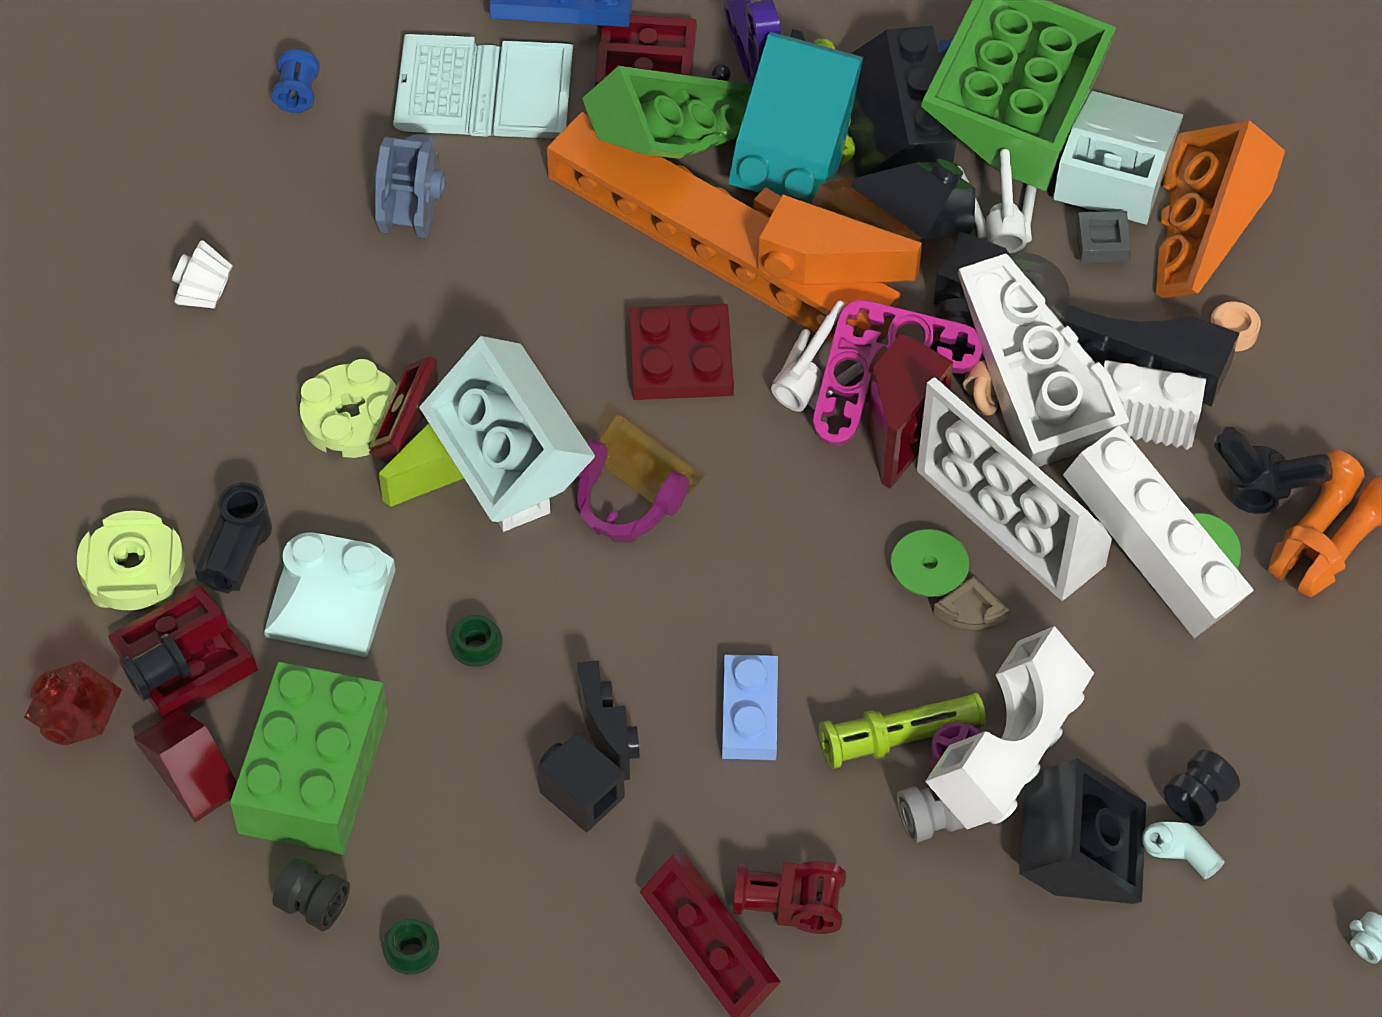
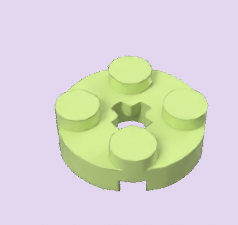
(339, 386)
(134, 587)

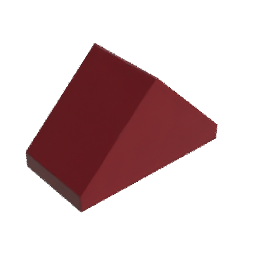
(188, 763)

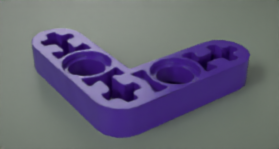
(749, 27)

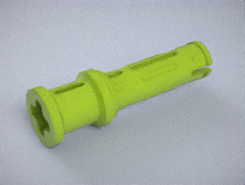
(874, 728)

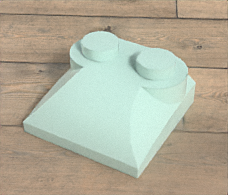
(330, 593)

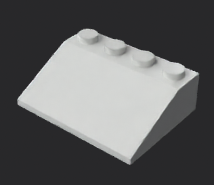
(1008, 495)

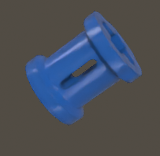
(297, 81)

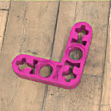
(863, 349)

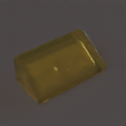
(642, 459)

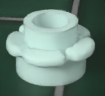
(1367, 937)

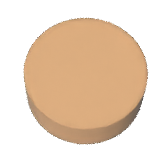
(1239, 318)

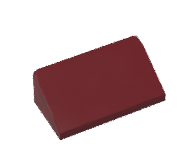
(403, 411)

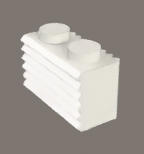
(1158, 403)

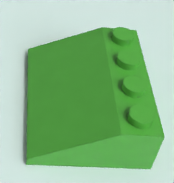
(1018, 82)

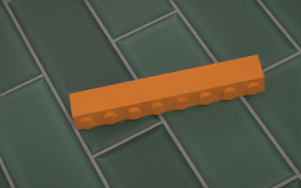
(698, 224)

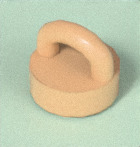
(980, 386)

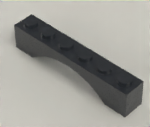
(1174, 345)

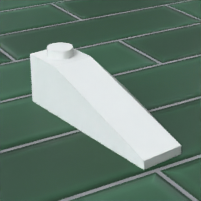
(1043, 378)

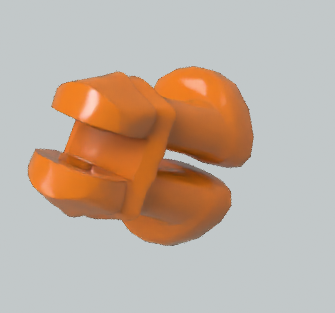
(1308, 535)

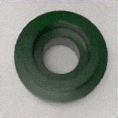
(471, 629)
(405, 933)

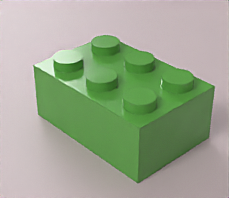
(309, 758)

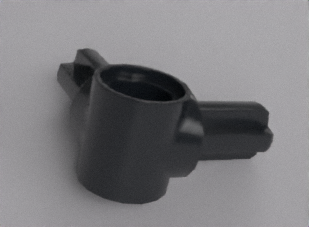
(1263, 474)

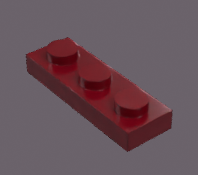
(709, 936)

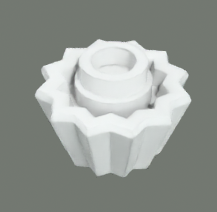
(201, 277)

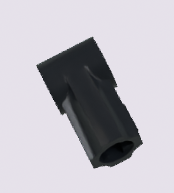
(233, 538)

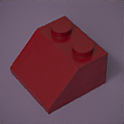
(899, 400)

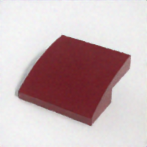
(648, 44)
(205, 640)

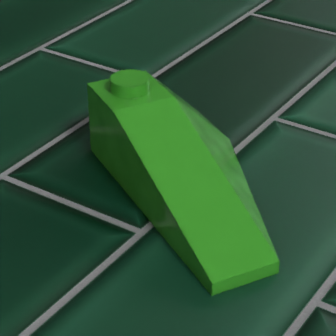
(665, 111)

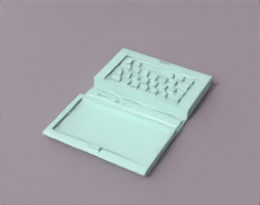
(483, 87)

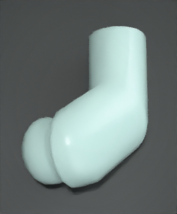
(1183, 842)

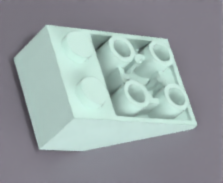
(1116, 156)

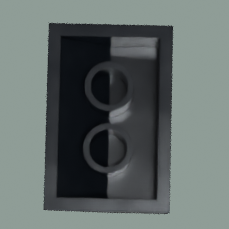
(887, 111)

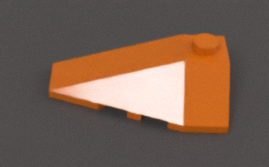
(1215, 189)

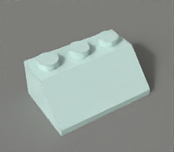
(505, 429)

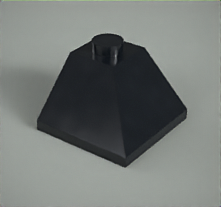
(923, 197)

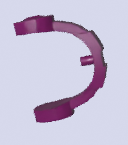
(666, 502)

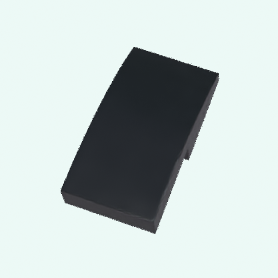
(604, 722)

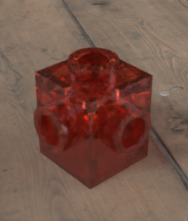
(72, 703)

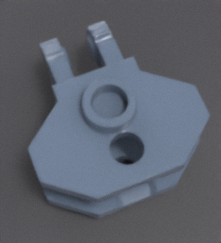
(407, 183)

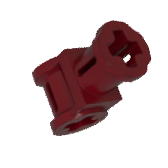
(794, 894)

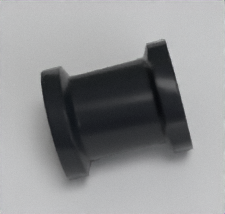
(155, 667)

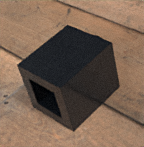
(580, 781)

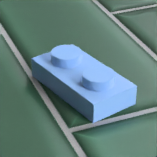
(750, 707)

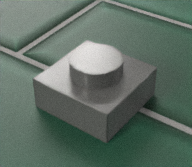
(1103, 237)

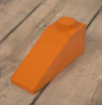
(829, 248)

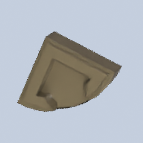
(971, 607)

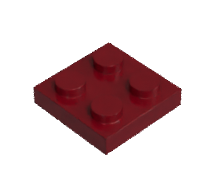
(681, 351)

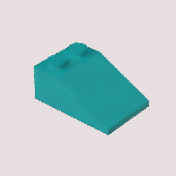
(795, 118)

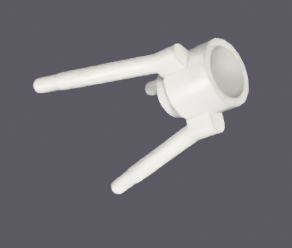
(1005, 223)
(800, 378)

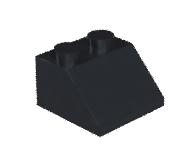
(1082, 835)

